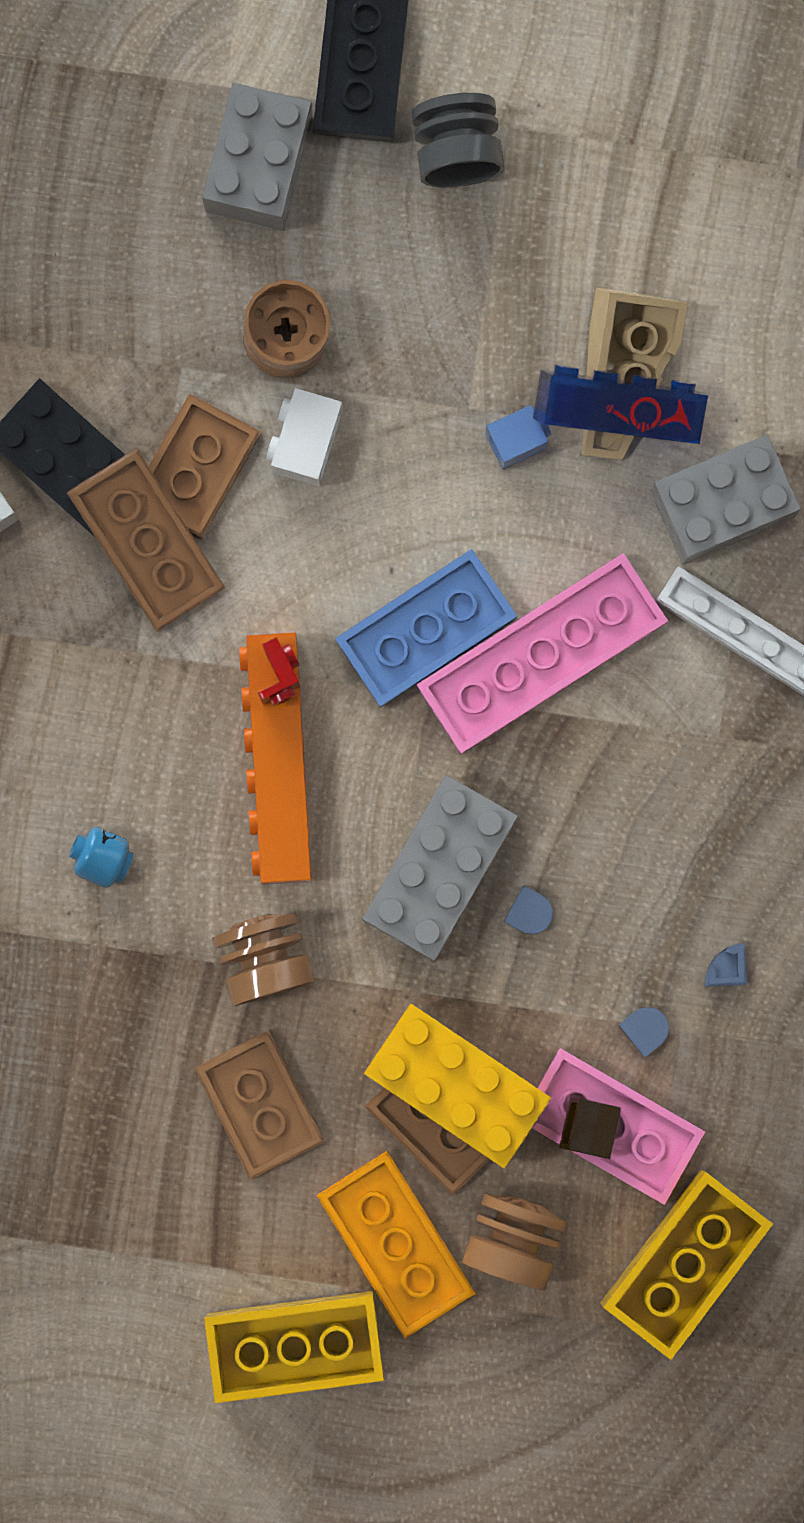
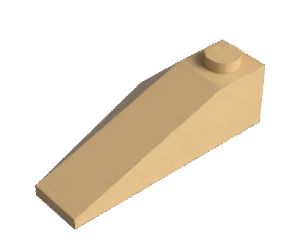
(630, 337)

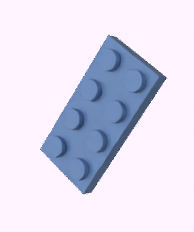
(426, 628)

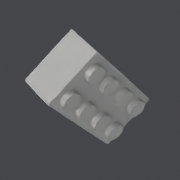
(439, 868)

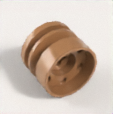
(288, 305)
(263, 958)
(514, 1241)

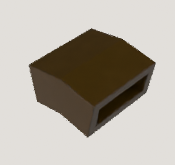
(590, 1127)

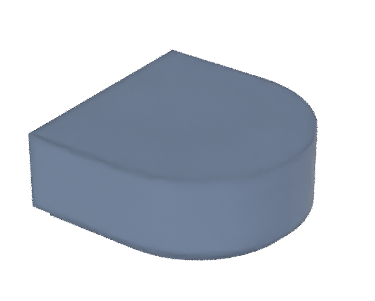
(530, 912)
(646, 1029)

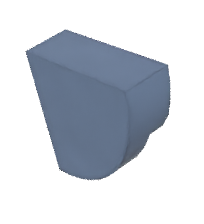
(727, 967)

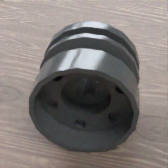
(457, 140)

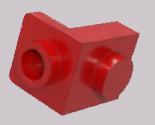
(283, 662)

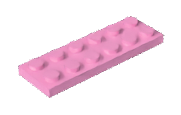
(542, 653)

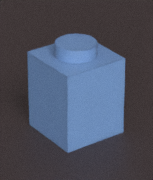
(517, 437)

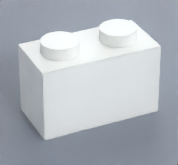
(305, 436)

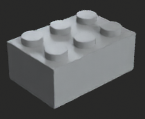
(257, 156)
(725, 499)

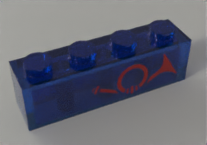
(619, 405)

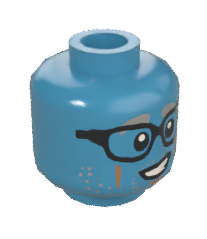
(101, 857)

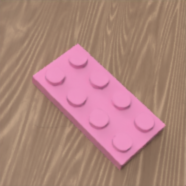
(649, 1140)

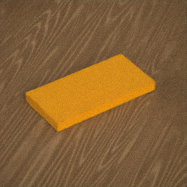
(395, 1244)

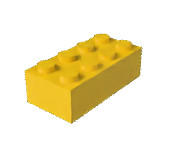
(458, 1086)
(686, 1264)
(294, 1347)

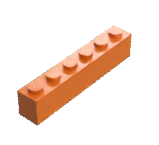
(277, 772)

